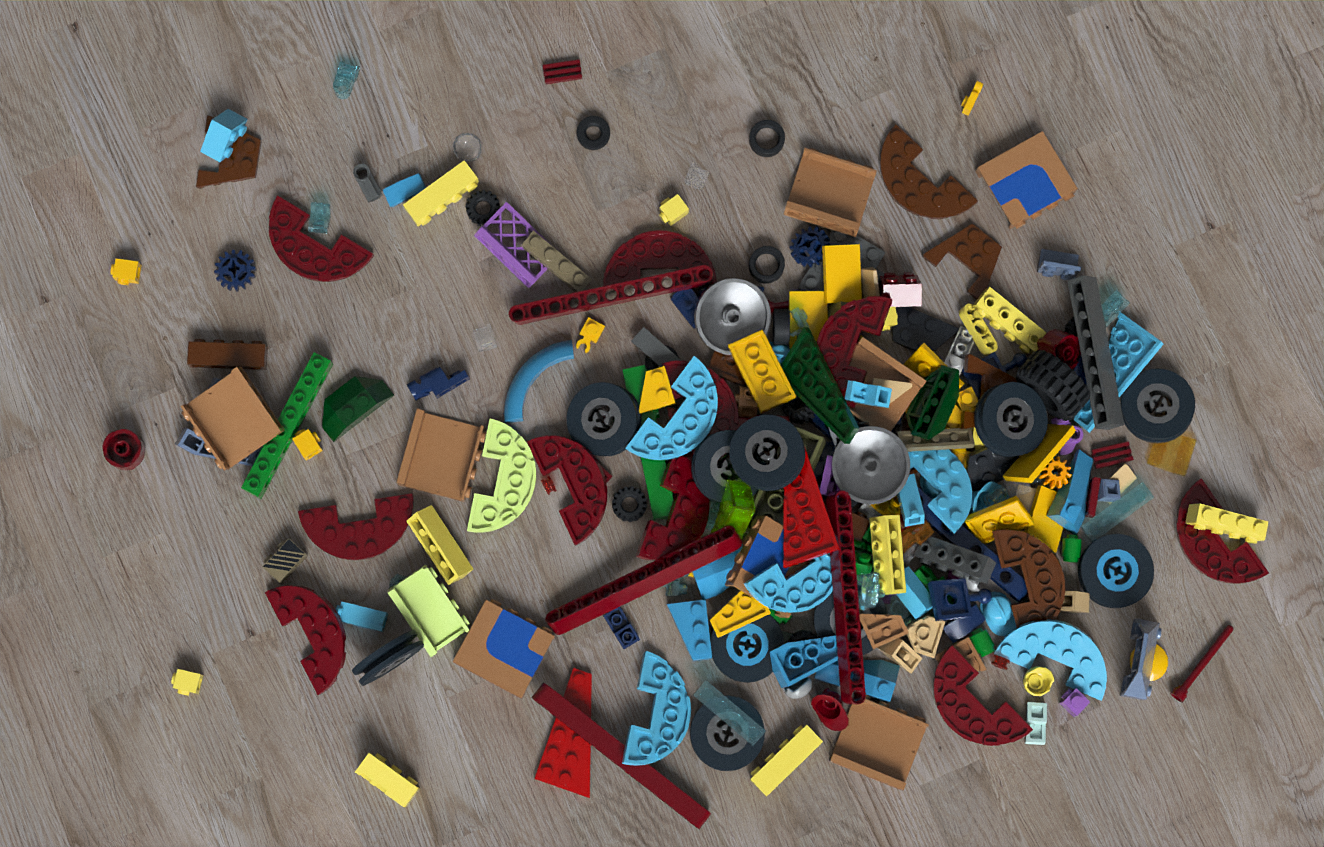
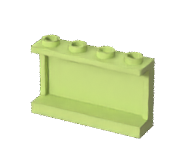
(428, 609)

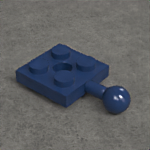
(975, 379)
(958, 590)

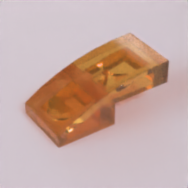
(915, 533)

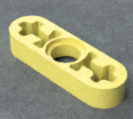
(977, 337)

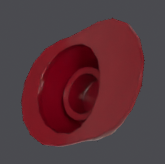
(830, 710)

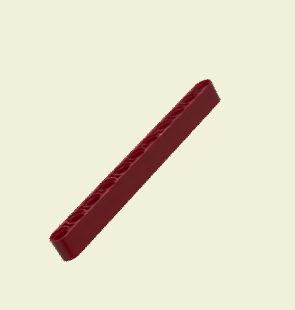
(601, 292)
(644, 580)
(850, 606)
(614, 750)

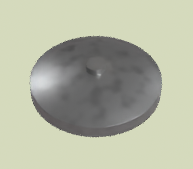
(730, 312)
(871, 466)

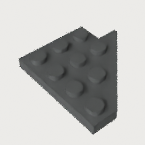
(869, 257)

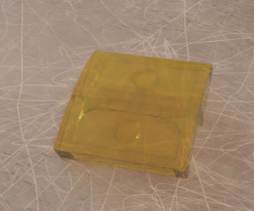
(1173, 455)

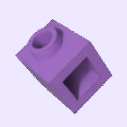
(1074, 701)

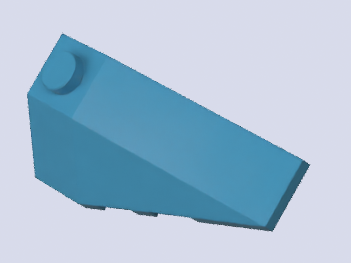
(1071, 500)
(712, 577)
(802, 658)
(878, 675)

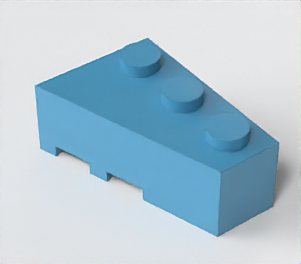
(693, 627)

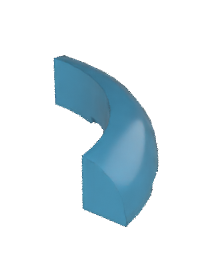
(529, 373)

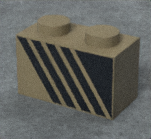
(284, 561)

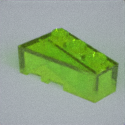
(735, 508)

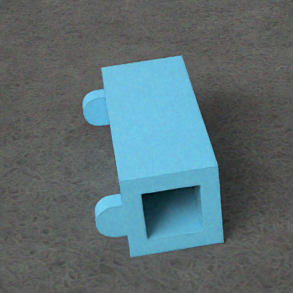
(911, 503)
(917, 597)
(362, 616)

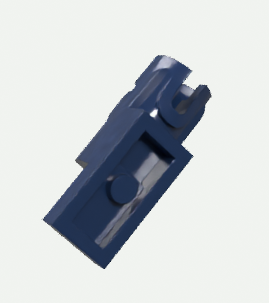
(436, 382)

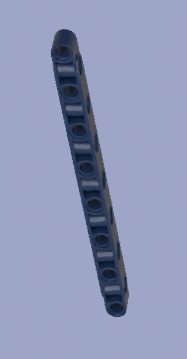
(962, 537)

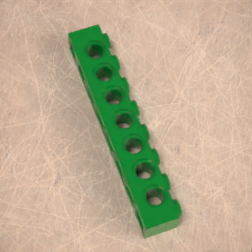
(291, 420)

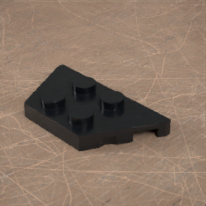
(919, 328)
(986, 467)

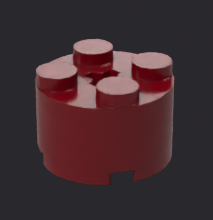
(1061, 345)
(127, 439)

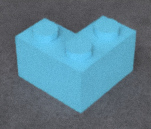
(222, 133)

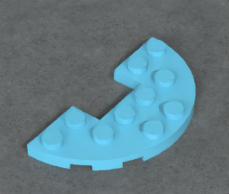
(690, 422)
(950, 480)
(798, 591)
(1063, 644)
(668, 716)

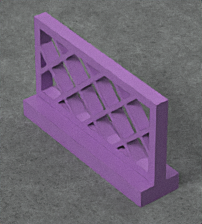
(503, 253)

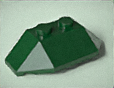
(934, 403)
(353, 404)

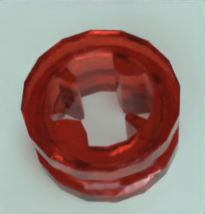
(548, 485)
(1000, 662)

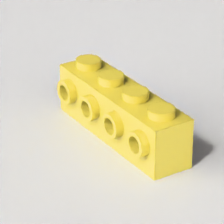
(441, 193)
(1009, 320)
(1226, 522)
(439, 545)
(888, 553)
(790, 756)

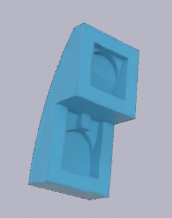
(404, 190)

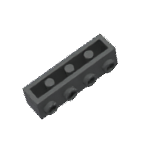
(955, 559)

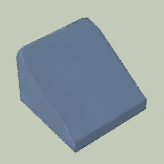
(1109, 490)

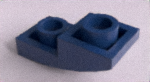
(621, 627)
(959, 628)

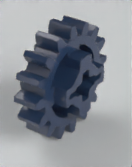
(808, 246)
(227, 270)

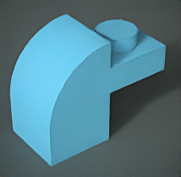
(868, 394)

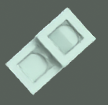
(1036, 718)

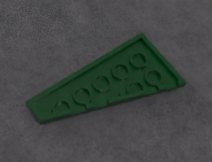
(817, 387)

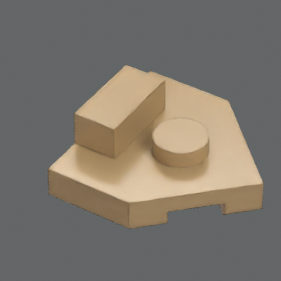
(925, 635)

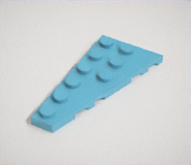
(1130, 352)

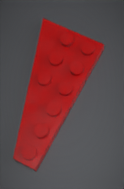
(806, 520)
(566, 753)

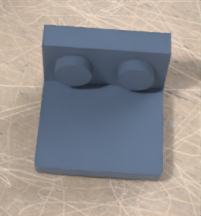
(1058, 264)

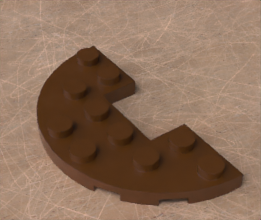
(911, 188)
(1041, 573)

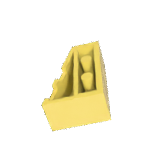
(388, 779)

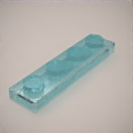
(1117, 512)
(729, 713)

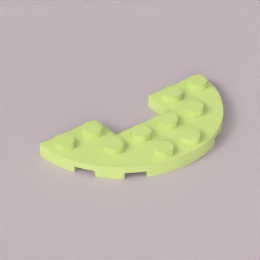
(514, 480)

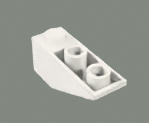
(960, 347)

